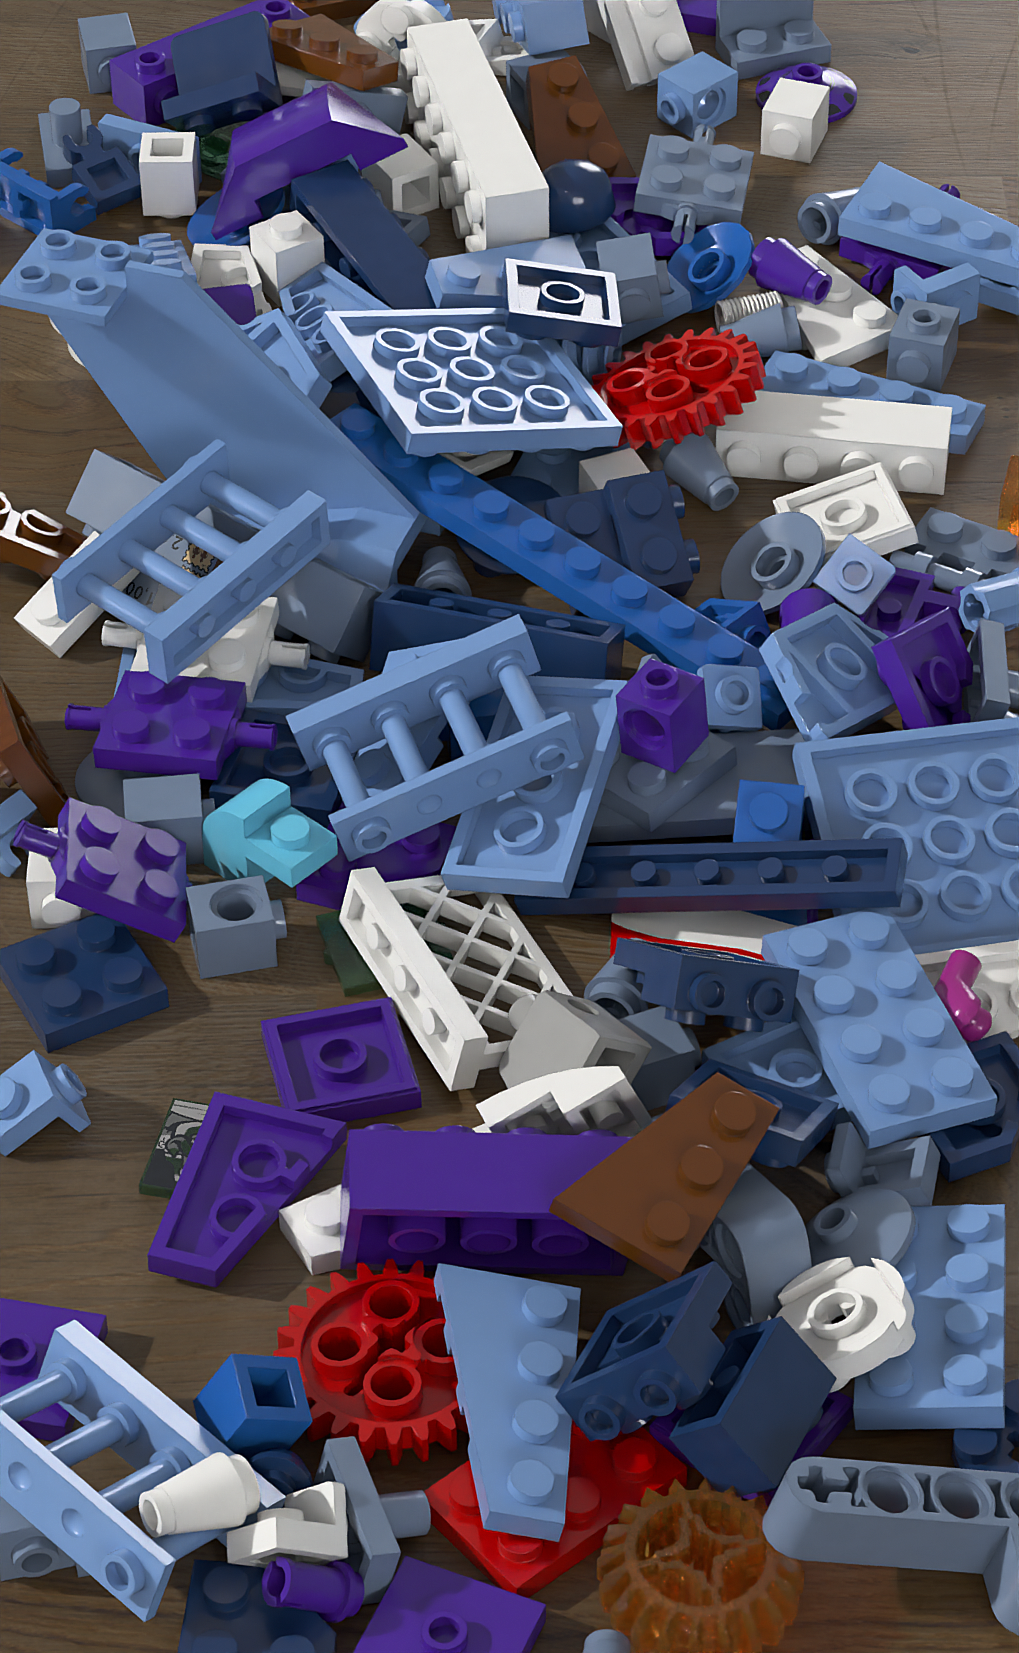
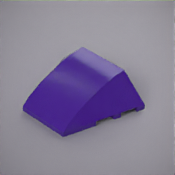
(293, 143)

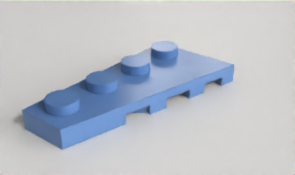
(930, 225)

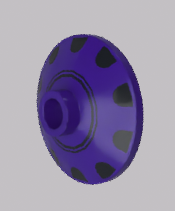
(842, 89)

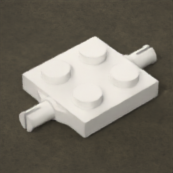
(239, 655)

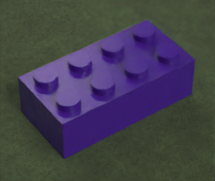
(469, 1200)

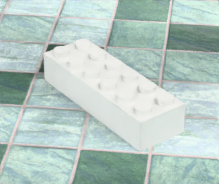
(474, 138)

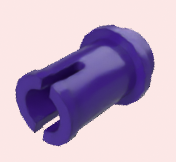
(329, 1590)

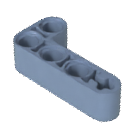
(758, 1246)
(903, 1520)

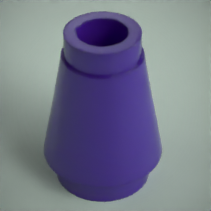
(785, 269)

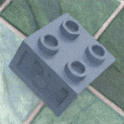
(768, 35)

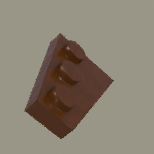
(331, 52)
(570, 119)
(25, 758)
(671, 1178)

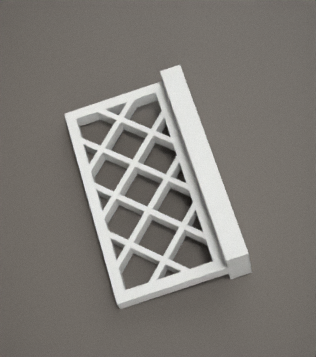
(421, 981)

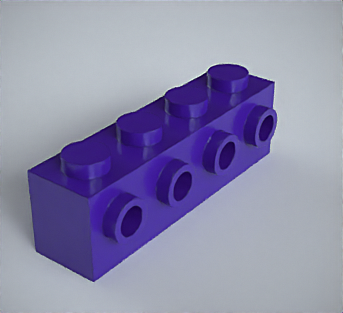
(148, 74)

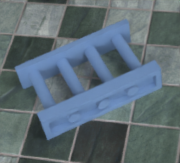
(209, 603)
(415, 693)
(138, 1424)

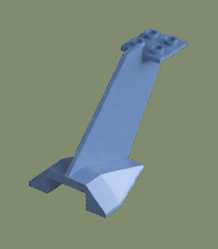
(194, 377)

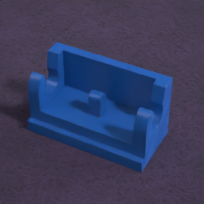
(36, 204)

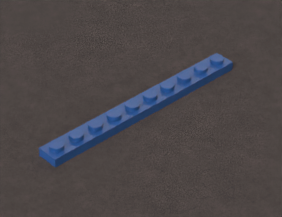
(557, 560)

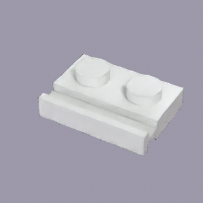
(645, 38)

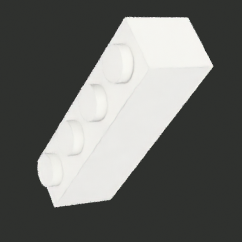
(831, 436)

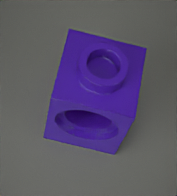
(662, 715)

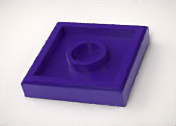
(342, 1061)

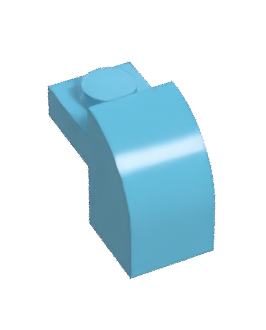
(265, 837)

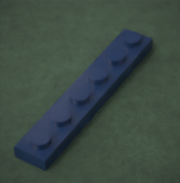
(732, 877)

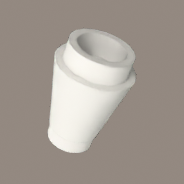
(202, 1498)

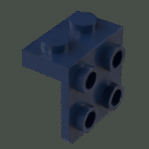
(223, 75)

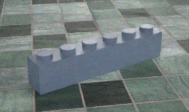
(315, 603)

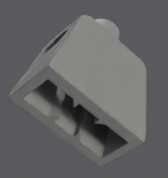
(566, 1034)

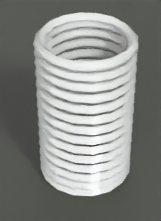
(727, 313)

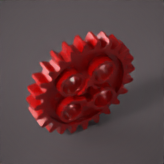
(680, 385)
(376, 1362)

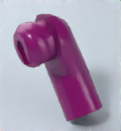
(958, 997)

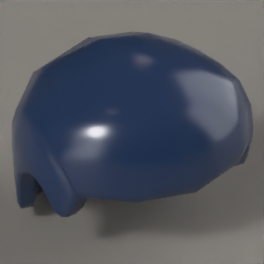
(578, 196)

